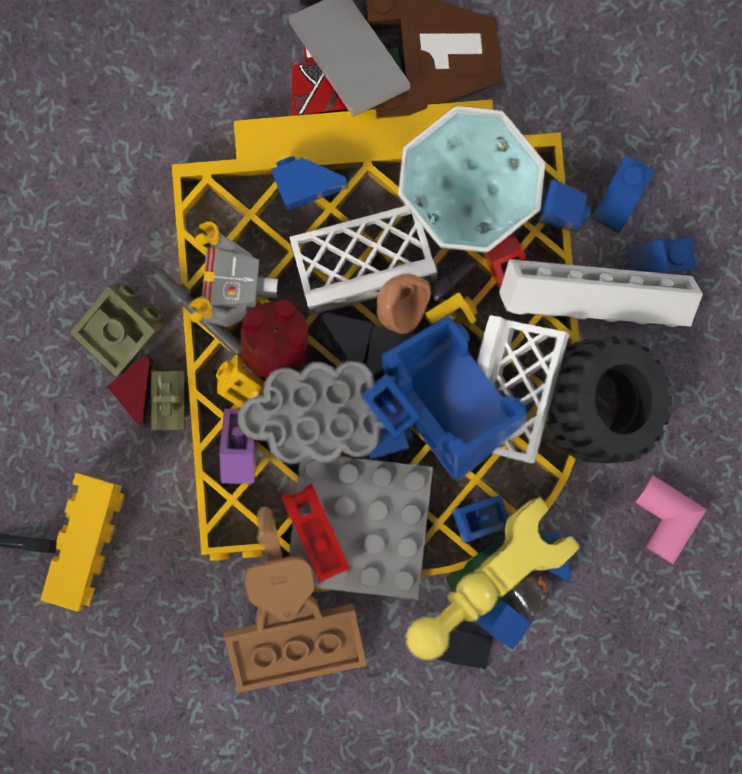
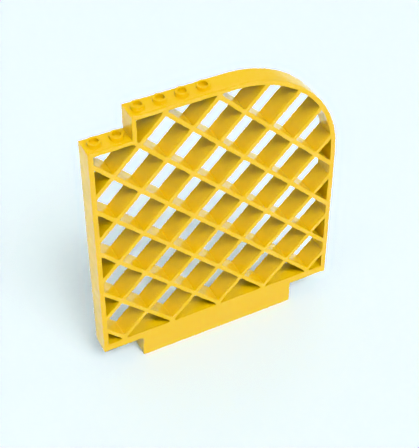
(336, 143)

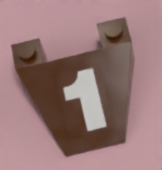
(445, 52)

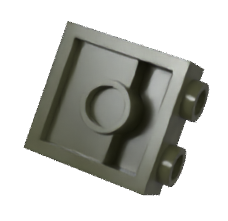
(117, 327)

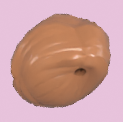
(403, 302)

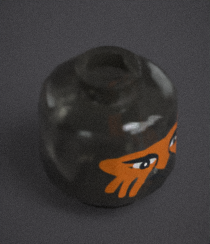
(529, 594)

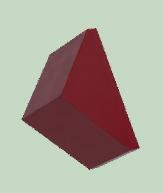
(133, 389)

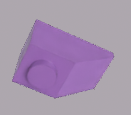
(236, 451)

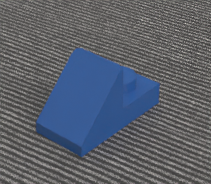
(663, 256)

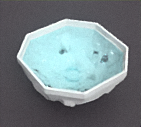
(471, 179)

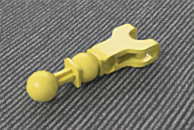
(478, 591)

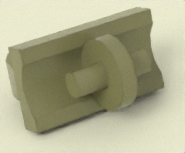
(167, 400)

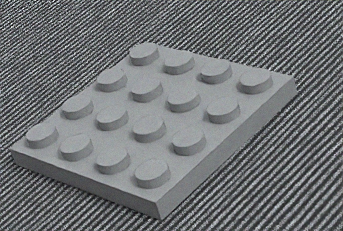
(377, 519)

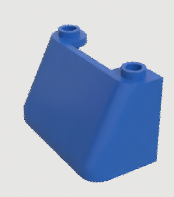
(456, 402)

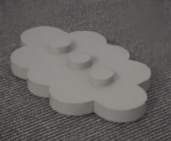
(314, 413)

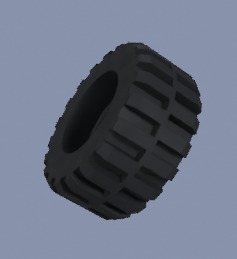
(641, 400)

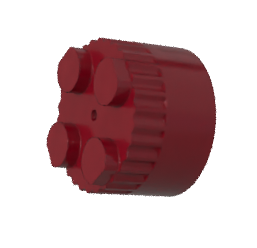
(273, 337)

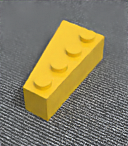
(82, 542)

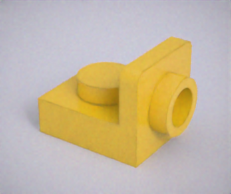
(449, 308)
(238, 383)

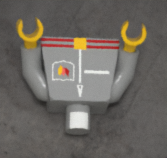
(229, 280)

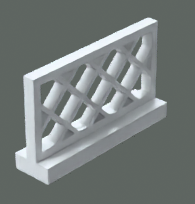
(367, 286)
(493, 360)

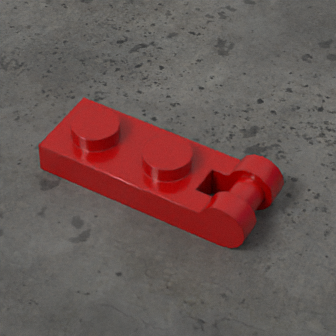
(316, 534)

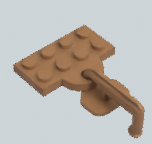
(291, 631)

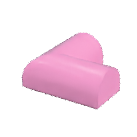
(678, 515)

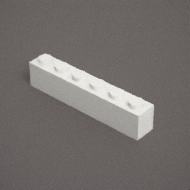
(599, 293)

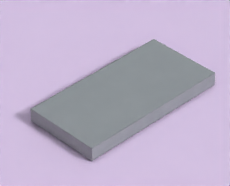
(349, 54)

